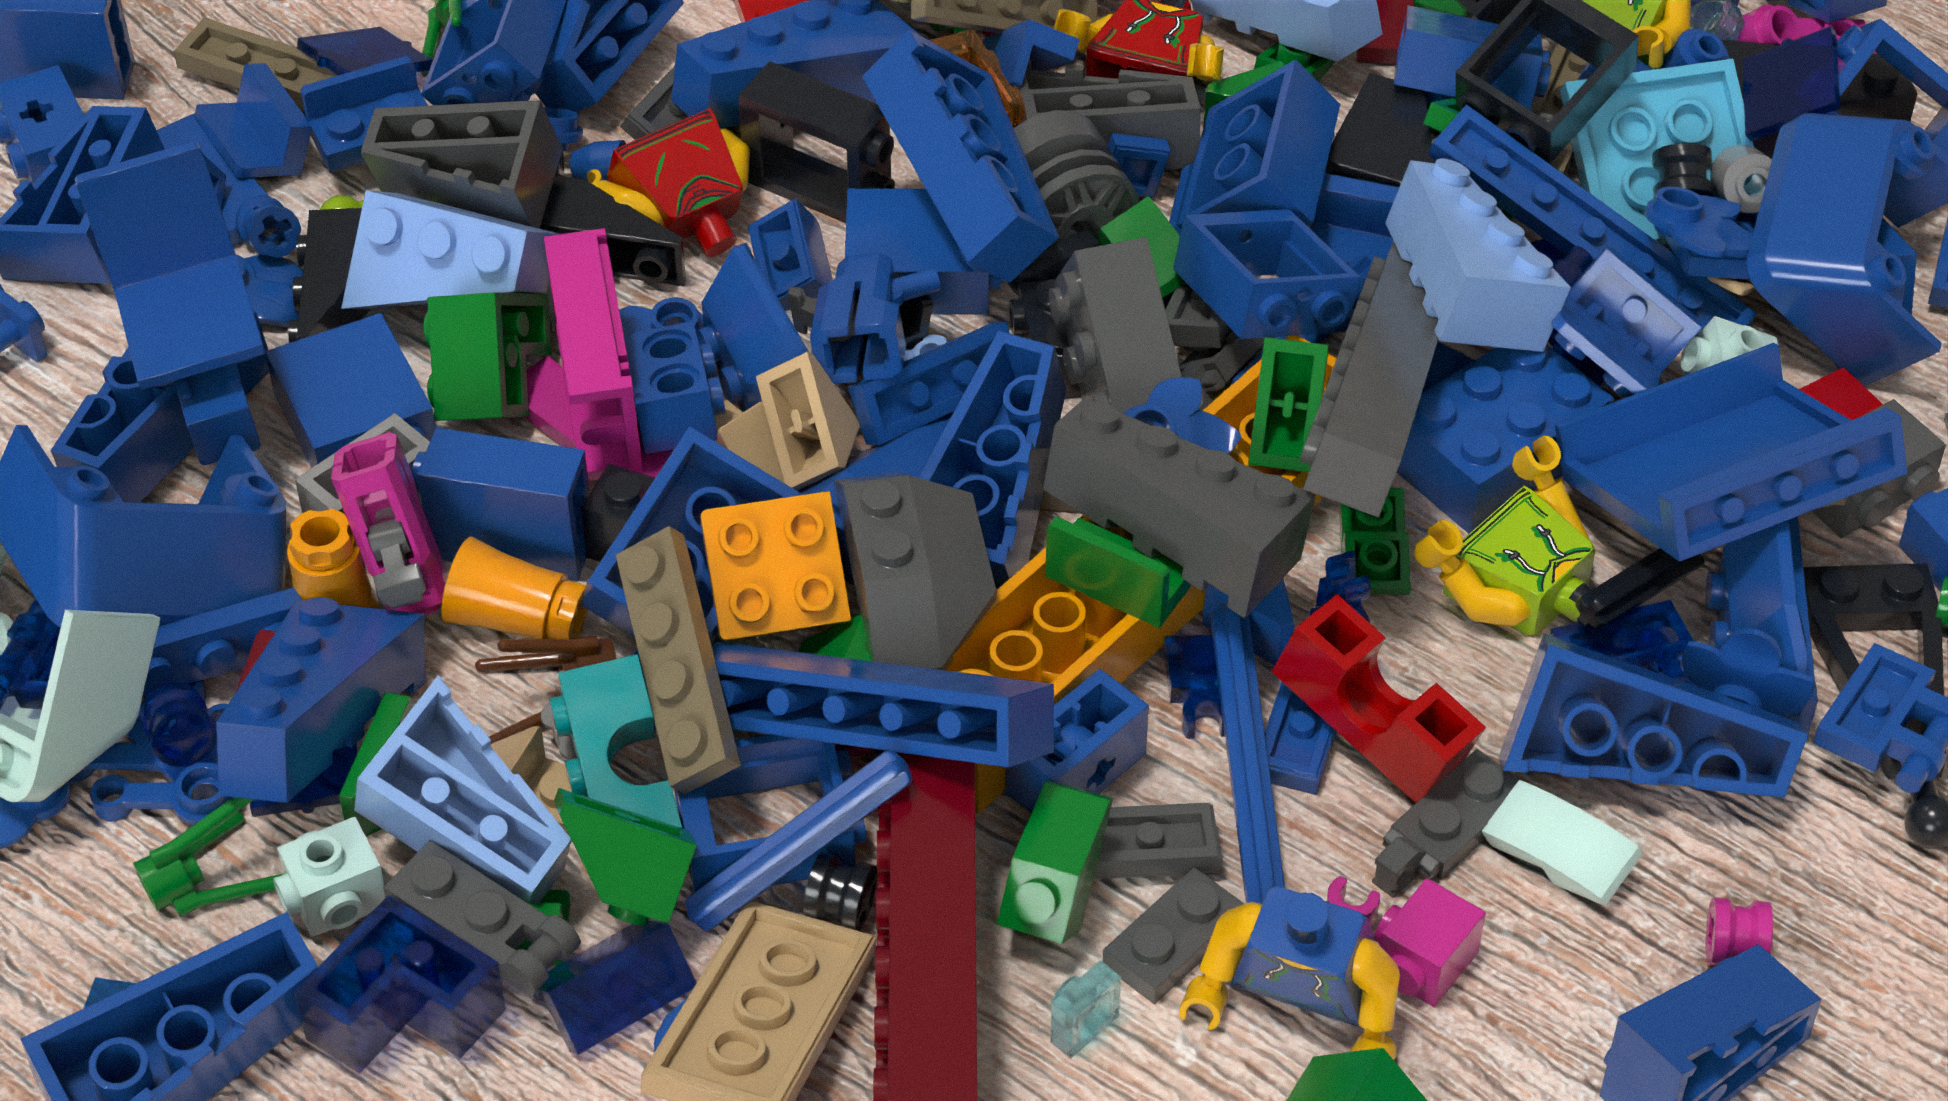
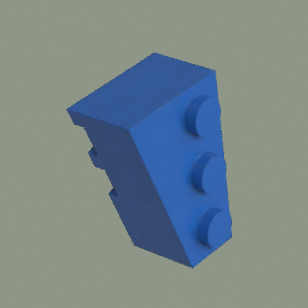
(47, 227)
(1710, 1033)

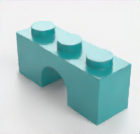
(603, 712)

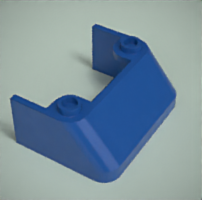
(1820, 229)
(161, 559)

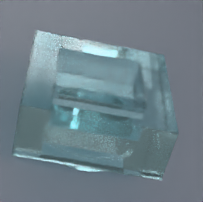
(1084, 1008)

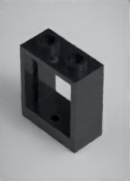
(1577, 29)
(788, 100)

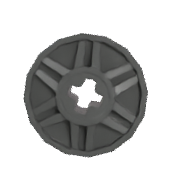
(1074, 172)

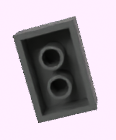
(1114, 323)

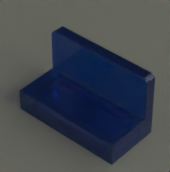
(615, 984)

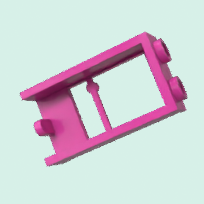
(593, 351)

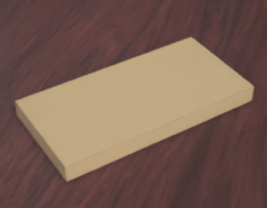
(760, 1009)

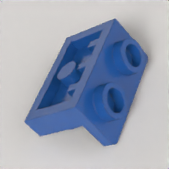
(345, 104)

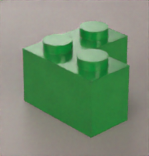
(482, 352)

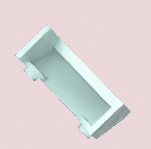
(87, 702)

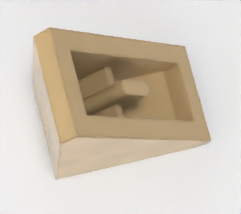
(807, 420)

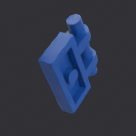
(1872, 717)

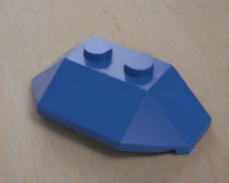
(746, 327)
(1764, 589)

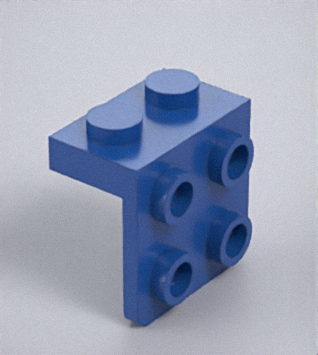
(1623, 323)

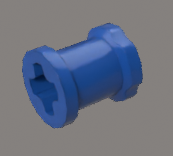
(250, 226)

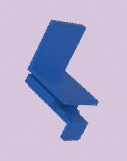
(177, 287)

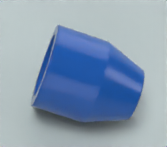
(593, 156)

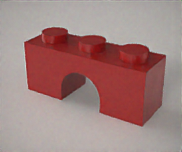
(1337, 674)

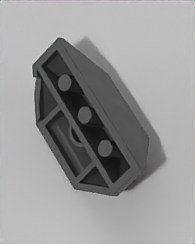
(915, 566)

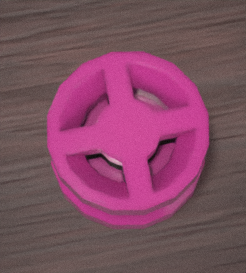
(1736, 928)

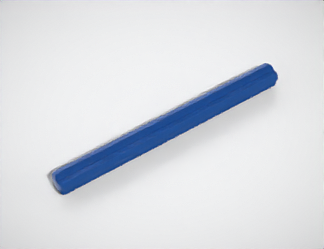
(1246, 754)

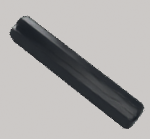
(1633, 588)

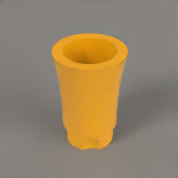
(328, 560)
(511, 595)

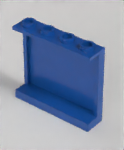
(1724, 454)

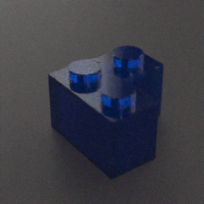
(395, 975)

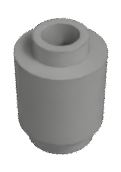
(1732, 169)

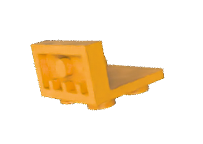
(775, 566)

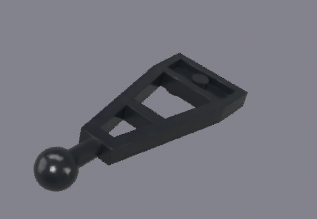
(1882, 599)

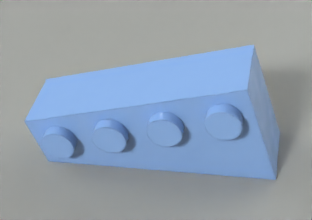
(1473, 261)

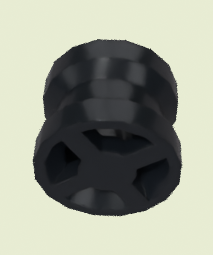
(1683, 167)
(840, 890)

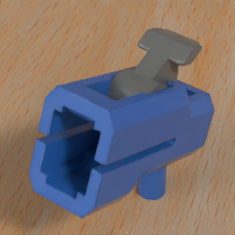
(856, 304)

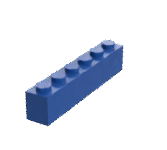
(886, 705)

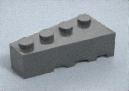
(1180, 501)

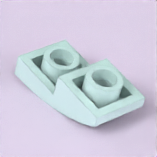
(1564, 841)

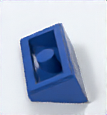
(790, 251)

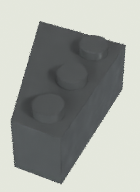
(1131, 105)
(467, 156)

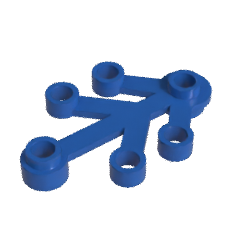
(181, 794)

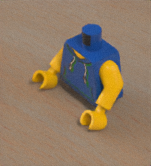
(1303, 956)

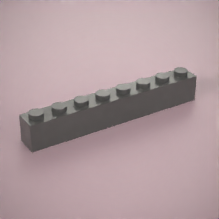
(1372, 390)

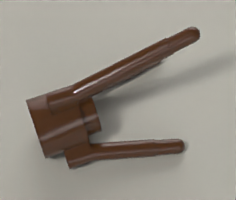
(564, 653)

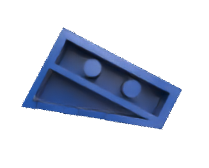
(597, 46)

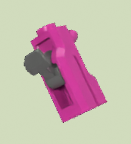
(390, 524)

